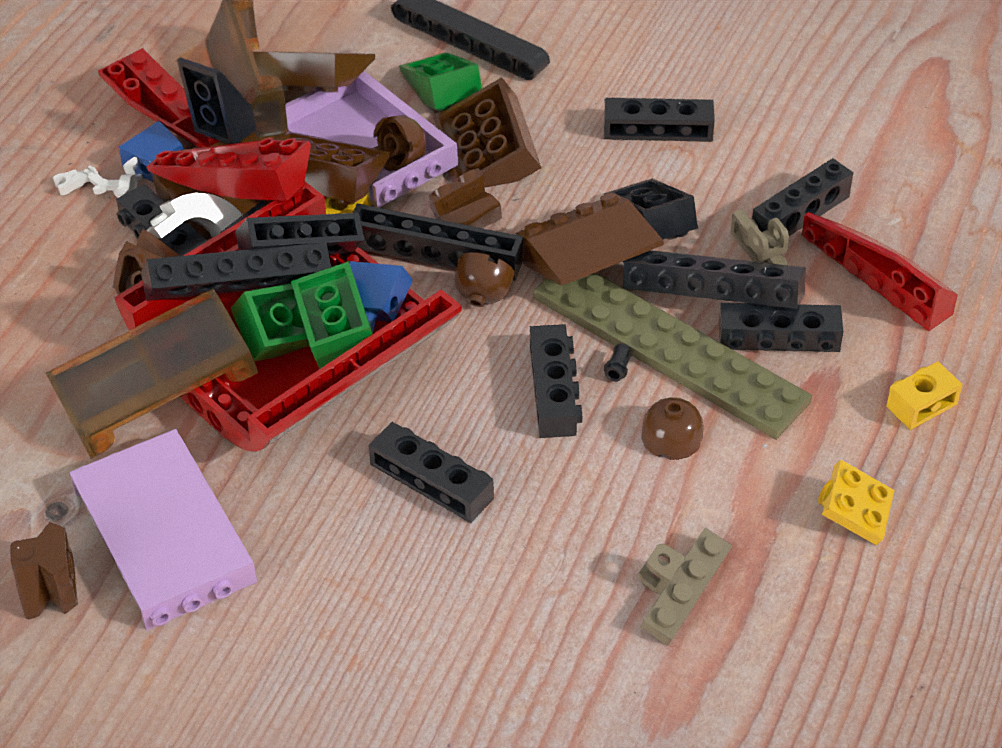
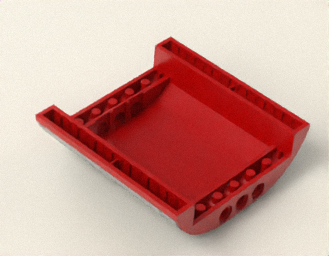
(292, 385)

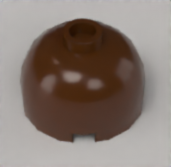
(403, 140)
(482, 280)
(672, 428)

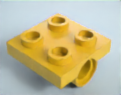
(857, 502)

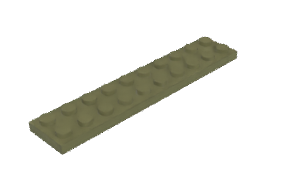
(678, 351)

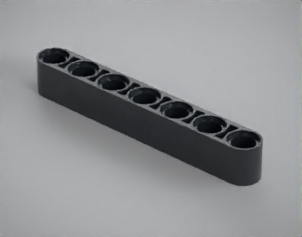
(473, 36)

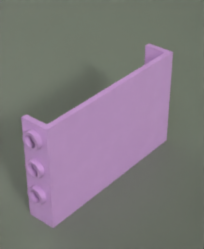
(351, 119)
(164, 528)

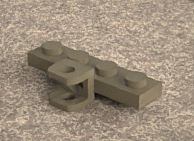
(759, 245)
(679, 582)

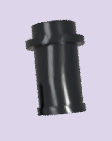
(616, 367)

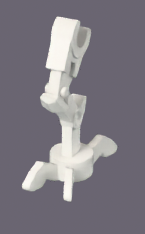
(72, 180)

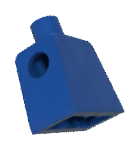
(147, 145)
(381, 289)

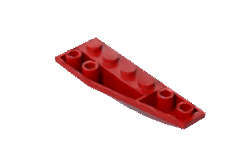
(153, 93)
(240, 170)
(883, 270)

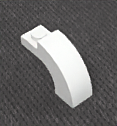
(203, 208)

